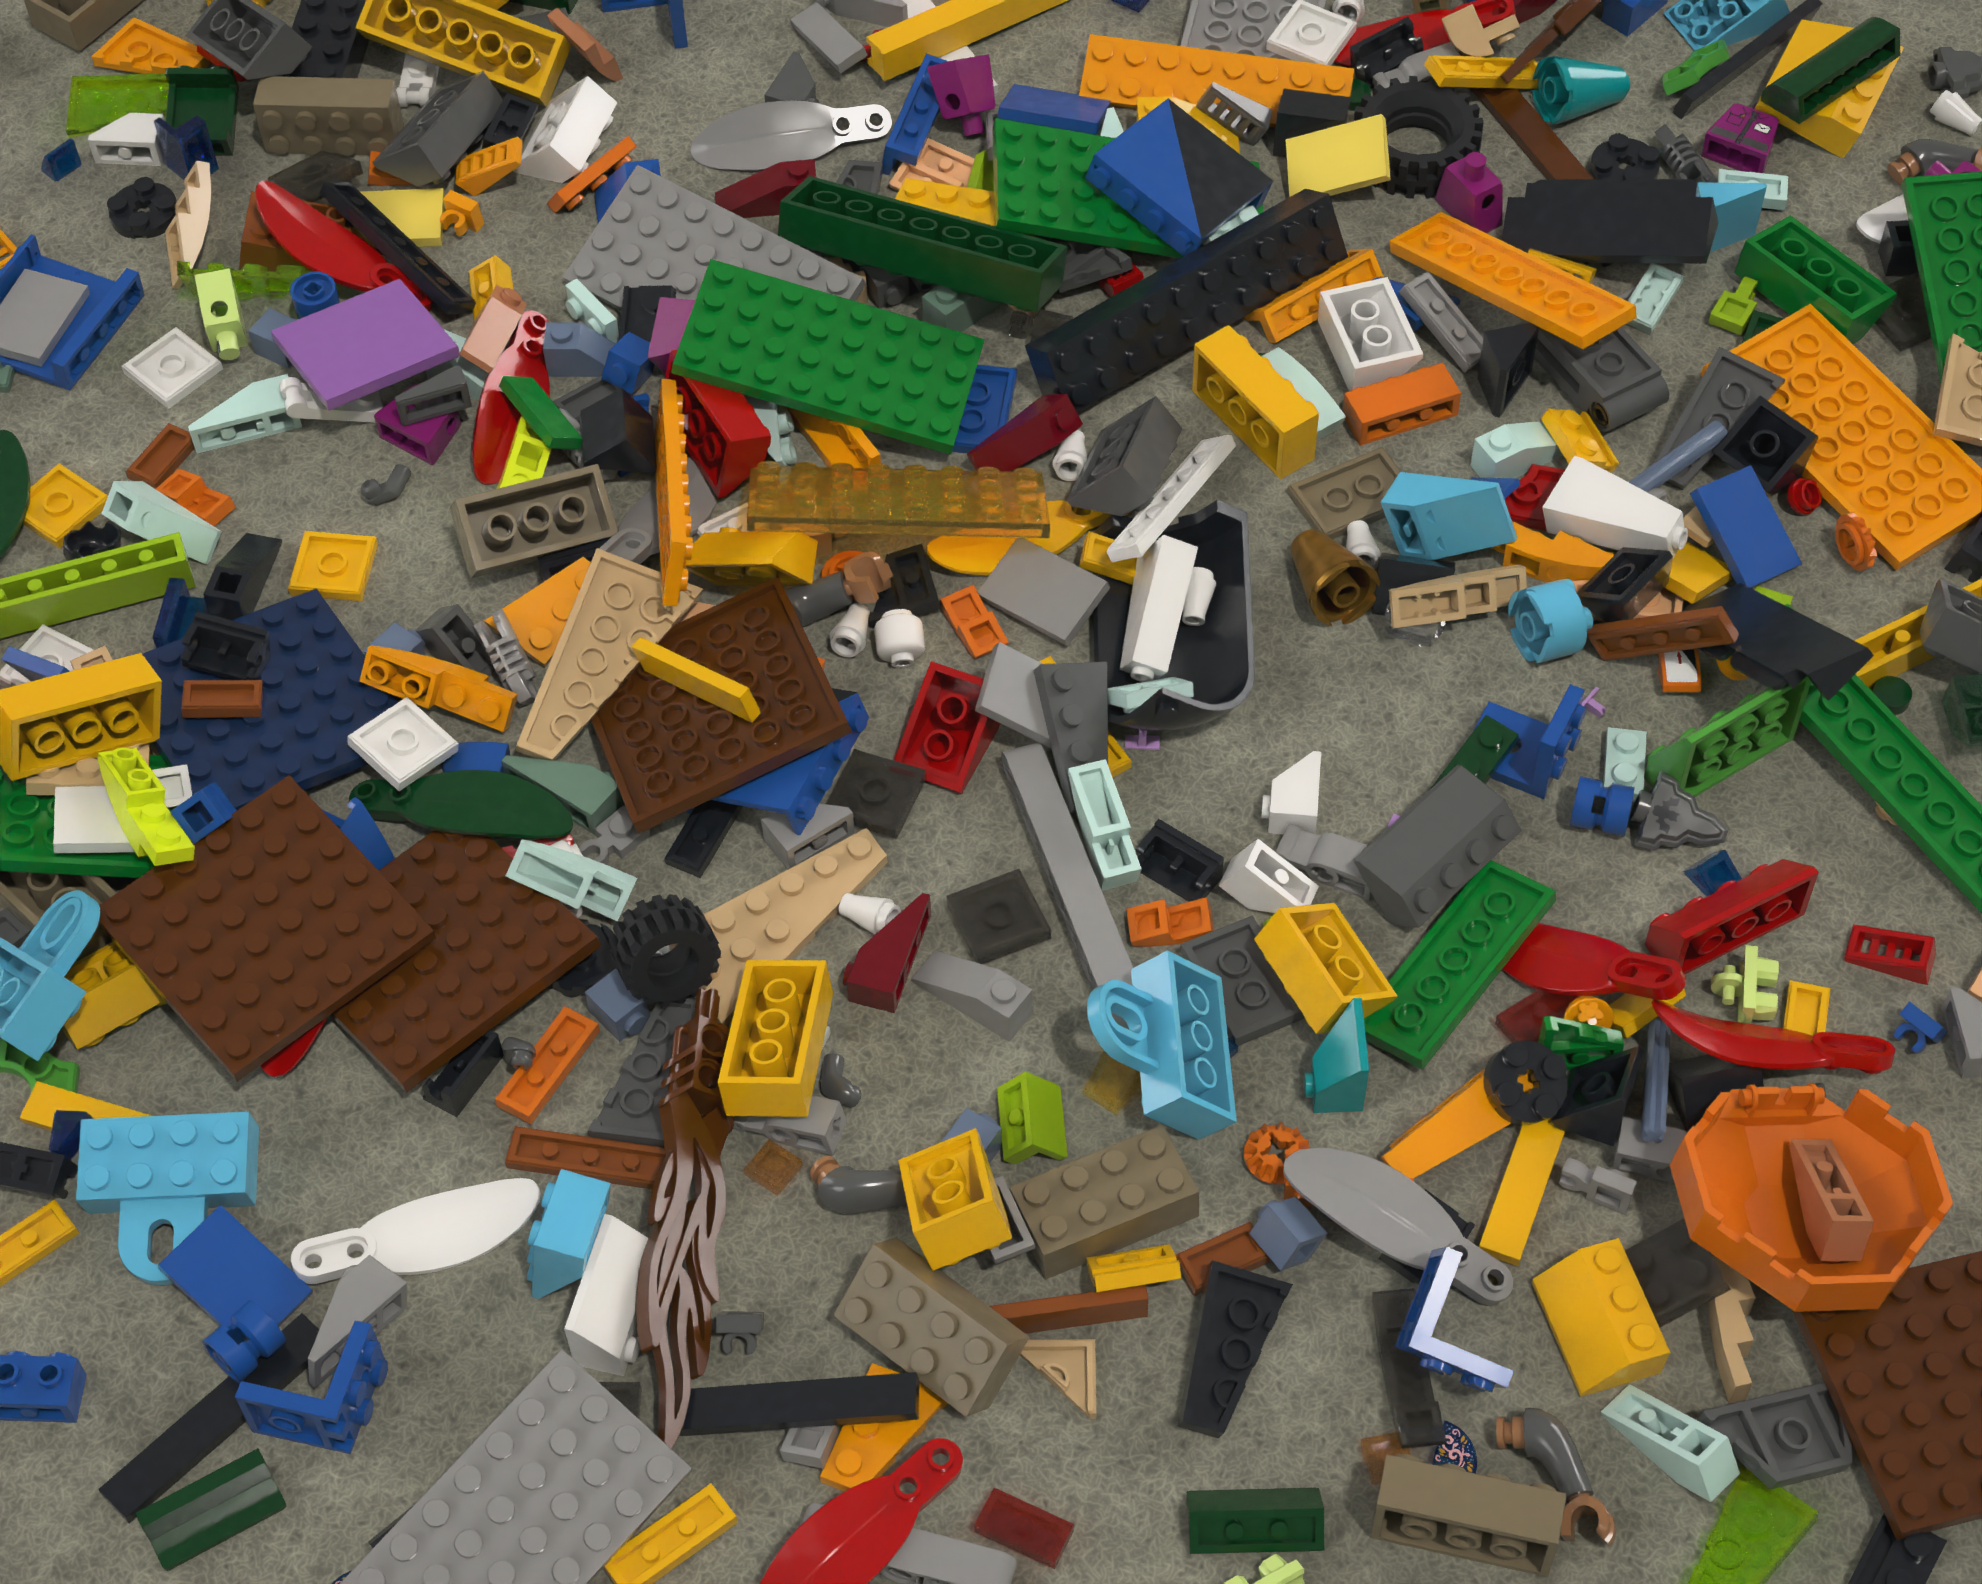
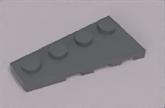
(1075, 716)

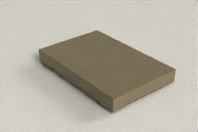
(1346, 493)

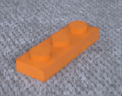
(592, 177)
(555, 1057)

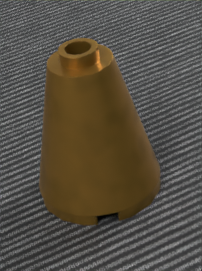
(1333, 578)

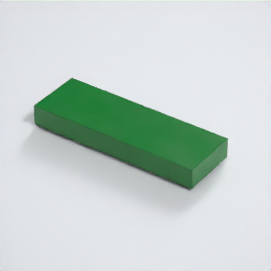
(540, 412)

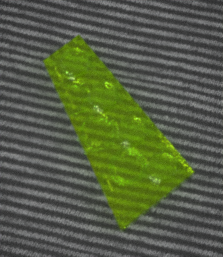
(105, 98)
(248, 280)
(1753, 1533)

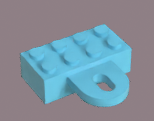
(32, 979)
(1173, 1041)
(165, 1174)

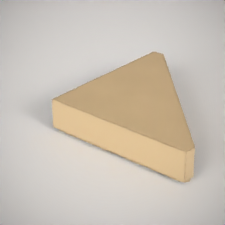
(1068, 1367)

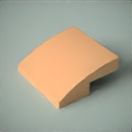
(936, 165)

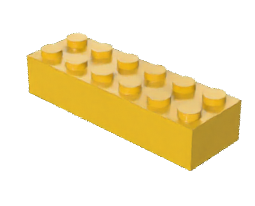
(471, 40)

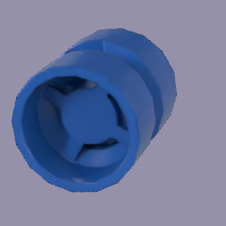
(313, 293)
(1615, 810)
(244, 1341)

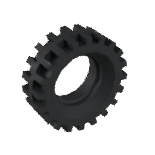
(1427, 108)

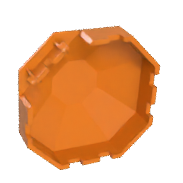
(1746, 1204)

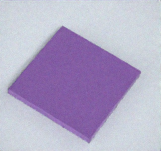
(365, 344)

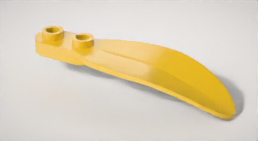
(982, 554)

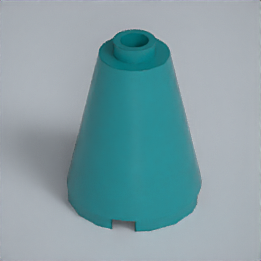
(1576, 88)

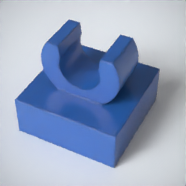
(1922, 1025)

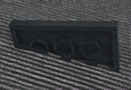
(1228, 1339)

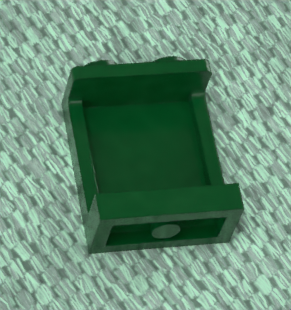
(211, 96)

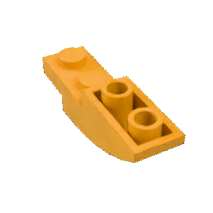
(1553, 559)
(438, 683)

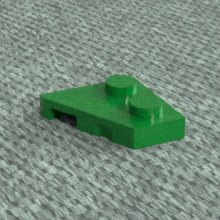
(1578, 1041)

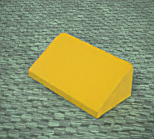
(485, 278)

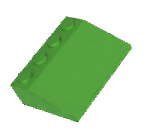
(1730, 739)

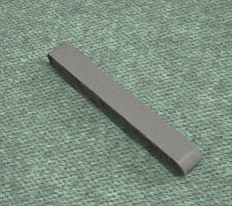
(1067, 867)

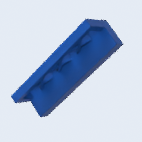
(914, 120)

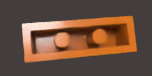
(1401, 403)

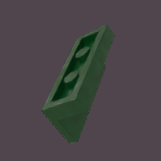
(211, 1510)
(1255, 1520)

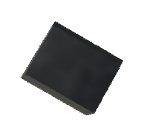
(1305, 113)
(1506, 363)
(618, 435)
(1769, 443)
(1406, 570)
(1626, 583)
(1700, 1079)
(1599, 1096)

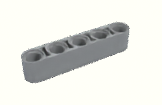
(943, 1560)

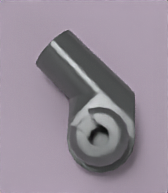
(379, 493)
(518, 1052)
(835, 1085)

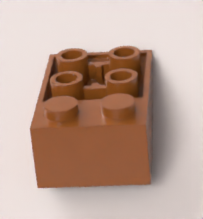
(260, 246)

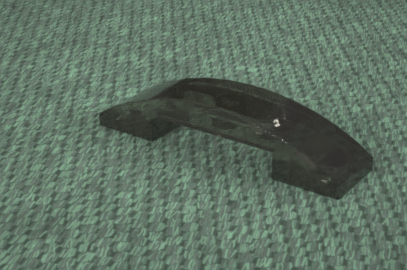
(1406, 1383)

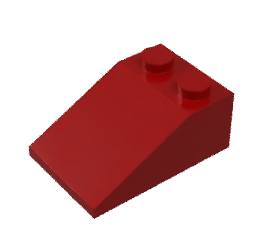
(945, 729)

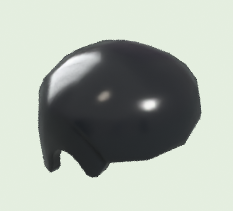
(91, 540)

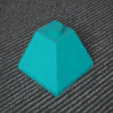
(1340, 1065)

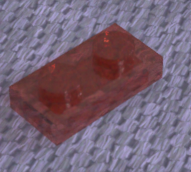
(1525, 1018)
(1024, 1528)

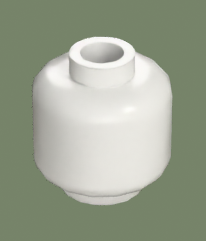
(899, 638)

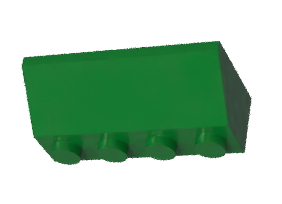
(1803, 269)

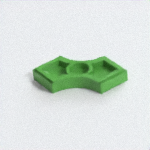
(1695, 66)
(46, 1070)

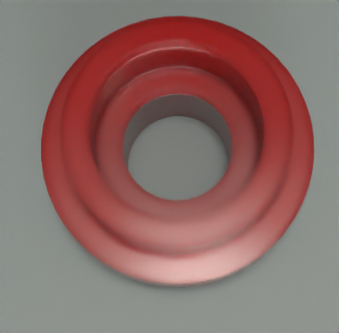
(1804, 496)

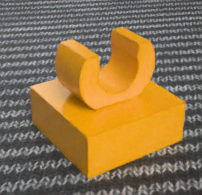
(461, 211)

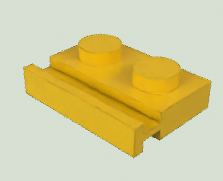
(1579, 437)
(1133, 1268)

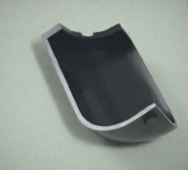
(1211, 655)

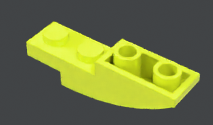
(526, 456)
(140, 808)

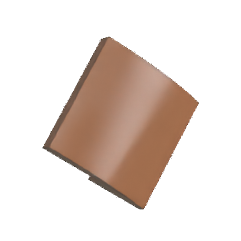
(586, 45)

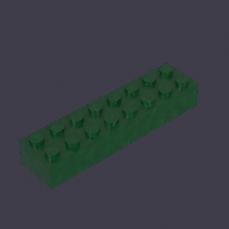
(922, 243)

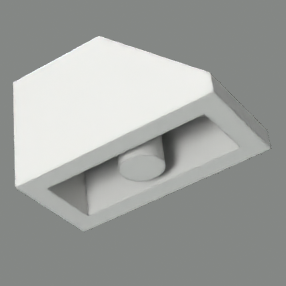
(128, 141)
(1294, 796)
(1266, 880)

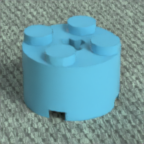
(1549, 621)

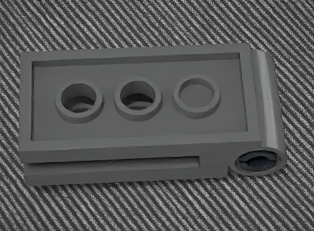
(1608, 379)

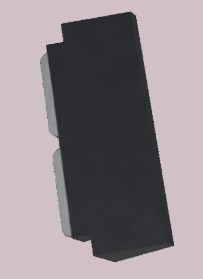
(1613, 221)
(1782, 644)

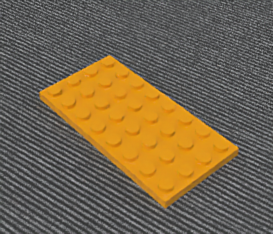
(1872, 440)

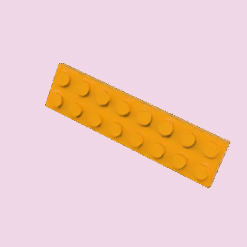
(1134, 68)
(1513, 280)
(671, 493)

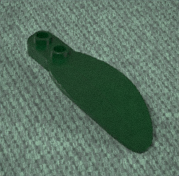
(13, 488)
(469, 804)

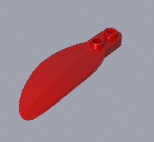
(1430, 26)
(325, 244)
(496, 414)
(1591, 965)
(1776, 1047)
(866, 1524)

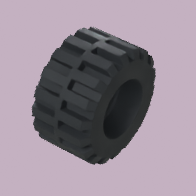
(654, 927)

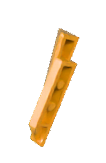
(1449, 1128)

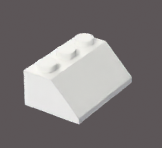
(567, 133)
(1367, 332)
(604, 1312)

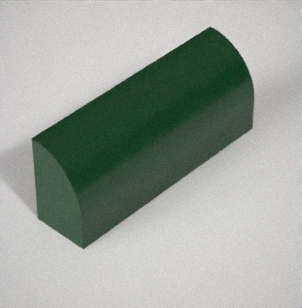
(1834, 70)

